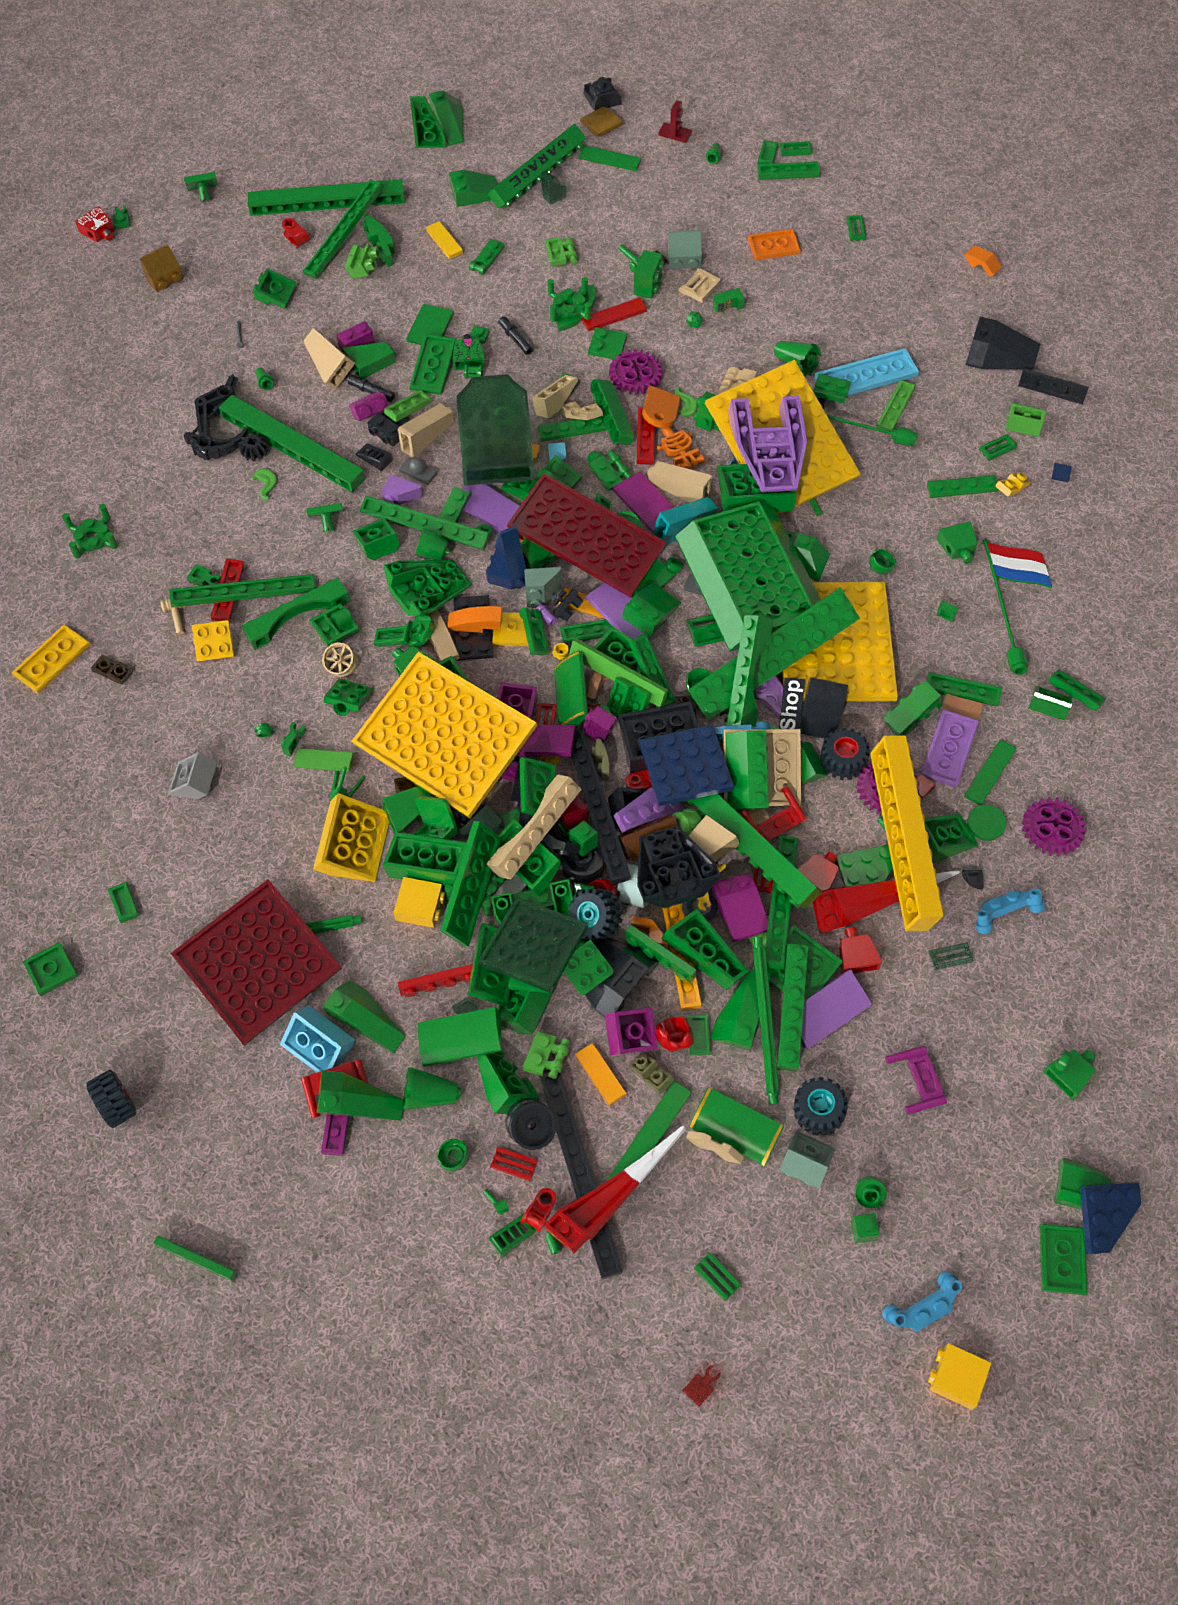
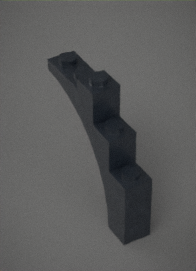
(553, 839)

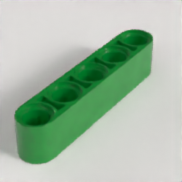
(613, 413)

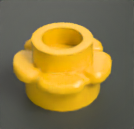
(560, 647)

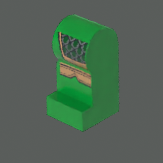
(728, 299)

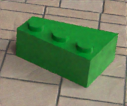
(913, 709)

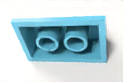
(316, 1040)

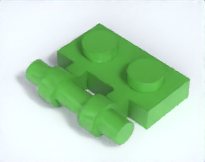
(556, 253)
(540, 1053)

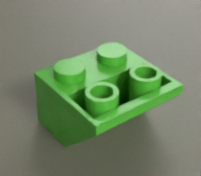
(1025, 419)

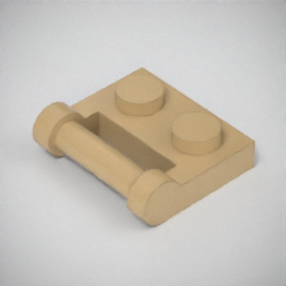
(703, 288)

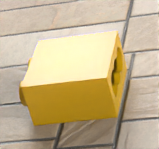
(419, 902)
(959, 1376)

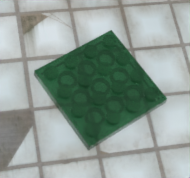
(533, 944)

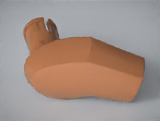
(594, 684)

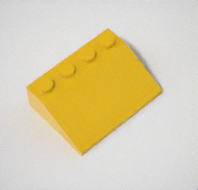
(352, 839)

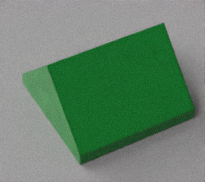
(1050, 703)
(810, 764)

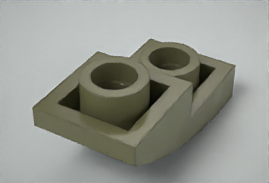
(601, 759)
(651, 1073)

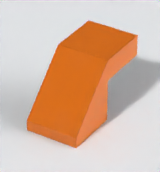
(988, 260)
(649, 927)

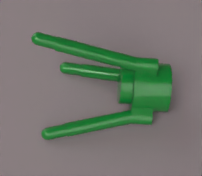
(339, 789)

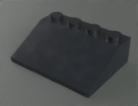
(652, 723)

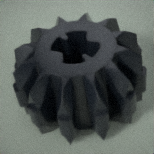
(253, 446)

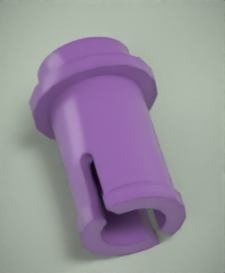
(546, 615)

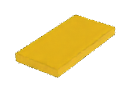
(51, 658)

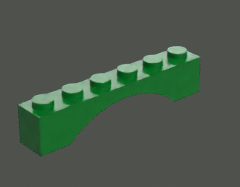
(262, 629)
(754, 636)
(792, 1007)

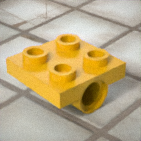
(213, 640)

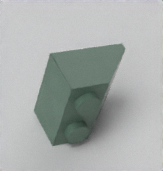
(684, 249)
(541, 584)
(807, 1160)

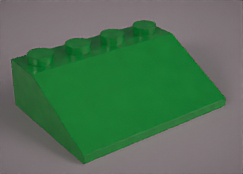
(741, 489)

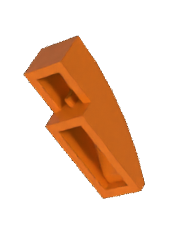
(475, 619)

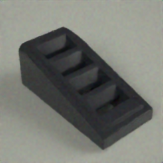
(386, 457)

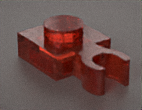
(699, 1388)

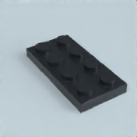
(473, 644)

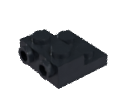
(385, 428)

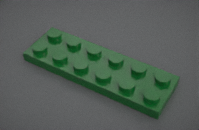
(470, 884)

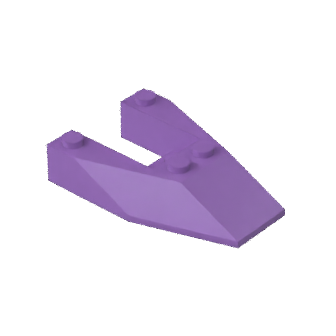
(771, 453)

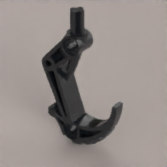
(206, 407)

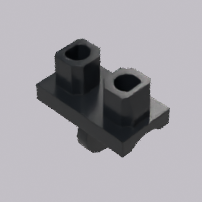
(572, 597)

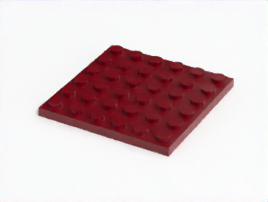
(256, 961)

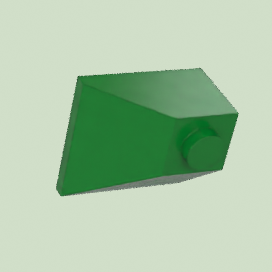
(812, 555)

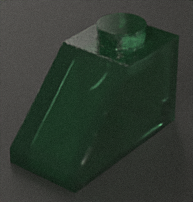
(552, 188)
(487, 817)

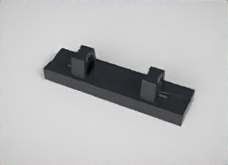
(1053, 386)

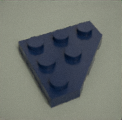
(1107, 1213)

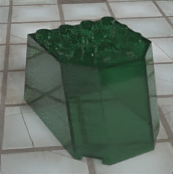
(494, 431)

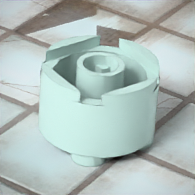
(629, 890)

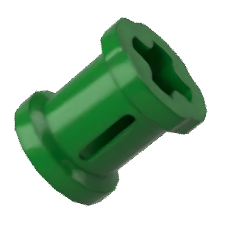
(472, 371)

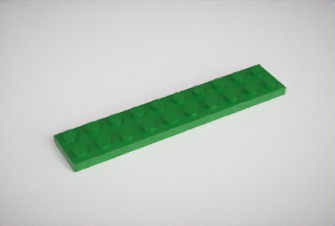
(782, 650)

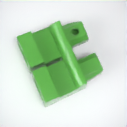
(361, 261)

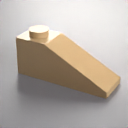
(553, 397)

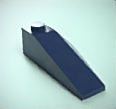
(508, 561)

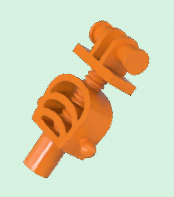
(675, 446)

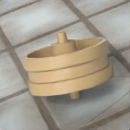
(340, 660)

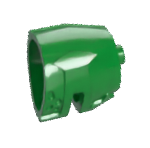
(432, 545)

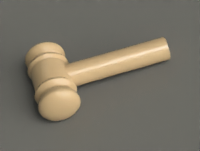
(166, 606)

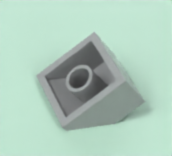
(193, 776)

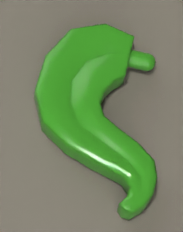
(690, 403)
(269, 479)

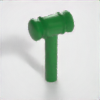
(632, 265)

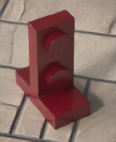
(674, 129)

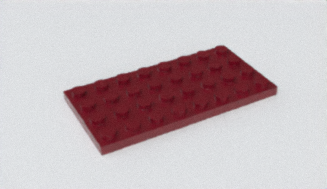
(587, 535)

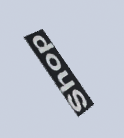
(791, 703)

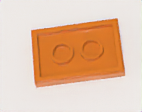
(773, 244)

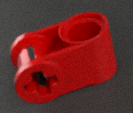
(294, 232)
(538, 1212)

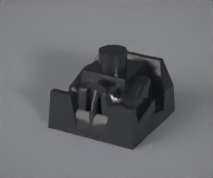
(602, 94)

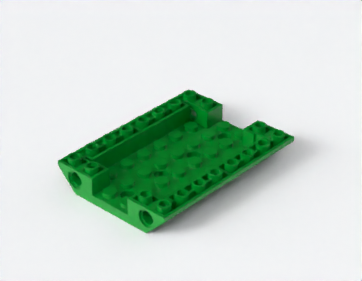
(730, 578)

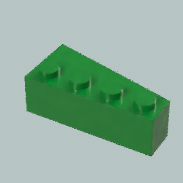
(705, 949)

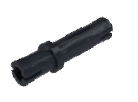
(511, 330)
(365, 385)

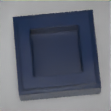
(1061, 472)

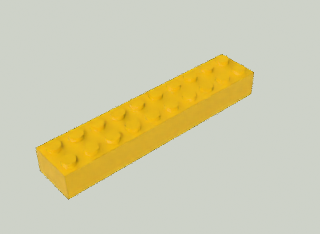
(906, 834)

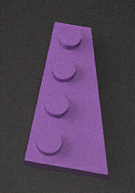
(644, 810)

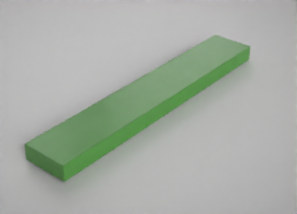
(611, 669)

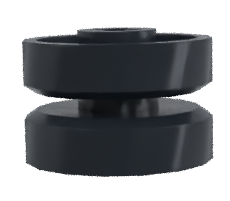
(584, 868)
(538, 1116)

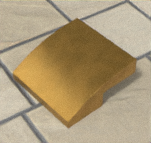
(601, 121)

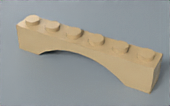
(515, 852)

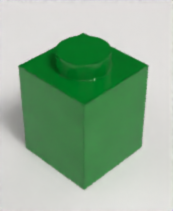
(584, 836)
(865, 1228)

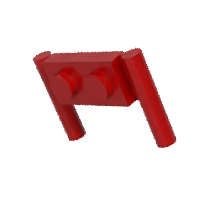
(781, 821)
(312, 1082)

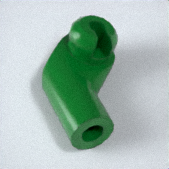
(552, 1243)

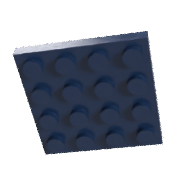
(686, 765)

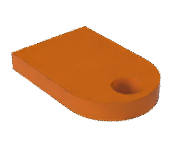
(660, 405)

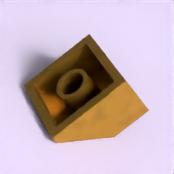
(161, 268)

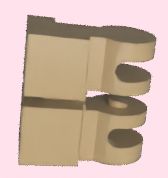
(736, 377)

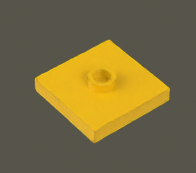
(511, 632)

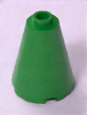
(803, 353)
(428, 1090)

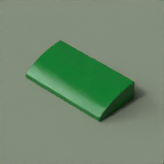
(460, 1036)

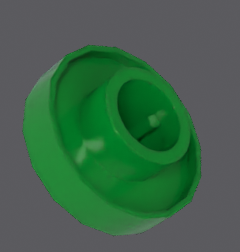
(870, 1192)

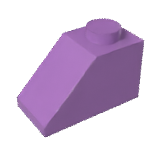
(401, 491)

